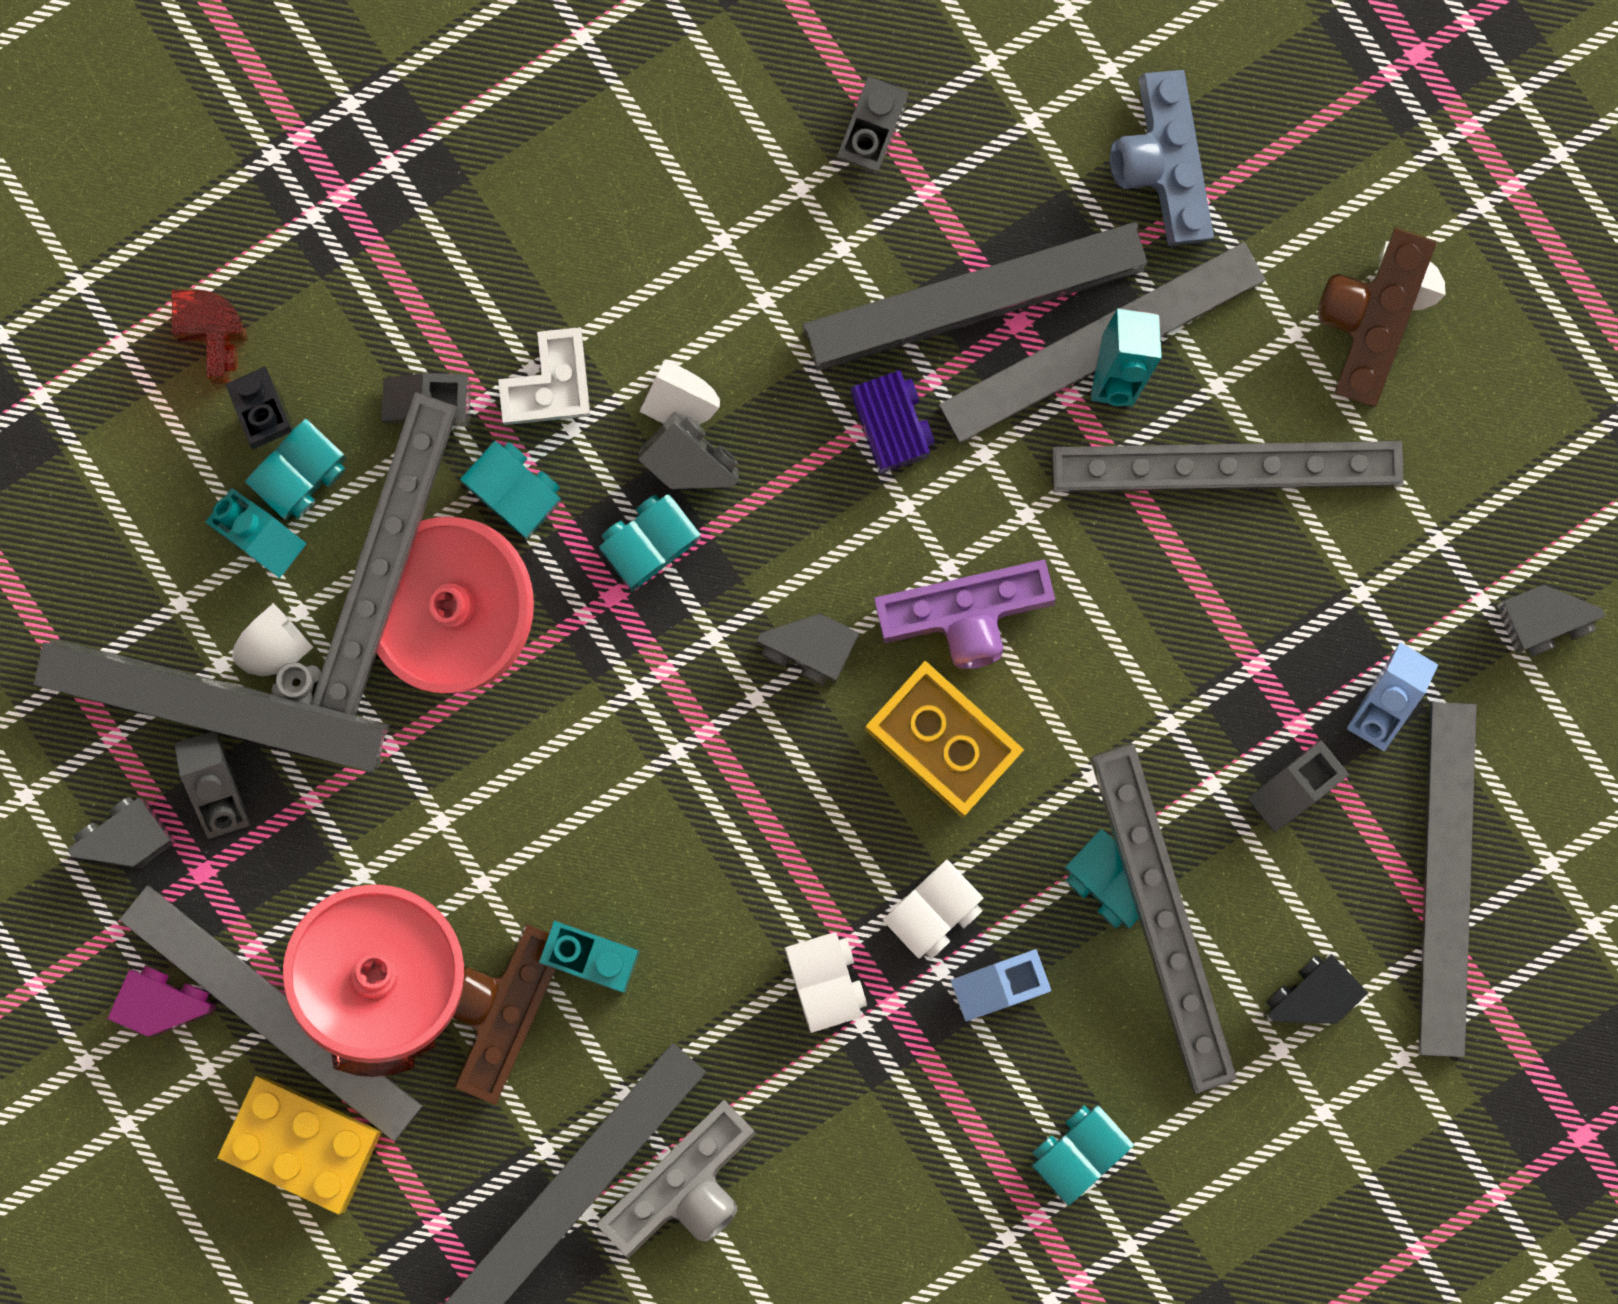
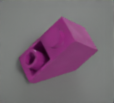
(156, 1007)

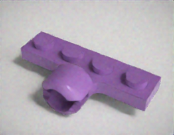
(967, 610)

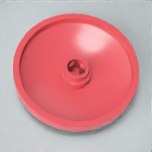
(458, 608)
(373, 973)

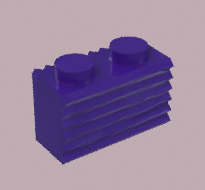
(891, 421)

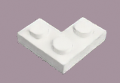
(560, 389)

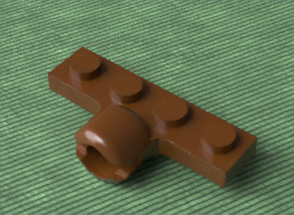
(1376, 313)
(501, 1015)

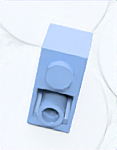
(1393, 696)
(1001, 985)

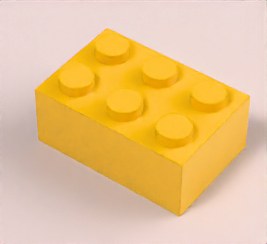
(943, 739)
(299, 1144)

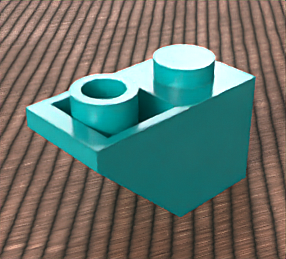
(1126, 357)
(255, 532)
(589, 956)

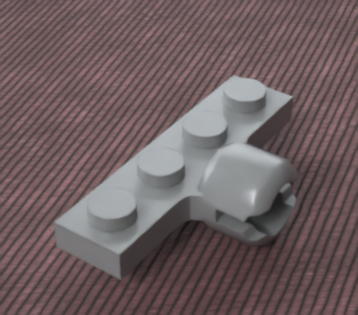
(682, 1186)

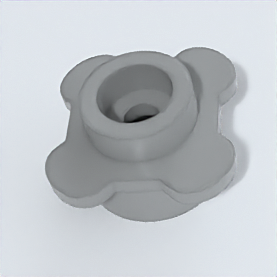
(288, 673)

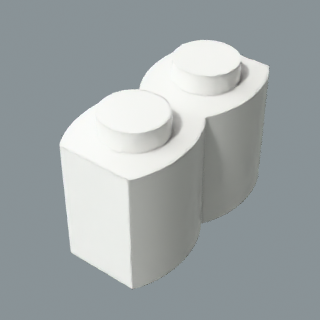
(933, 910)
(824, 981)

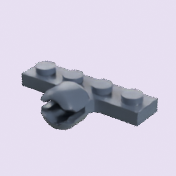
(1167, 158)

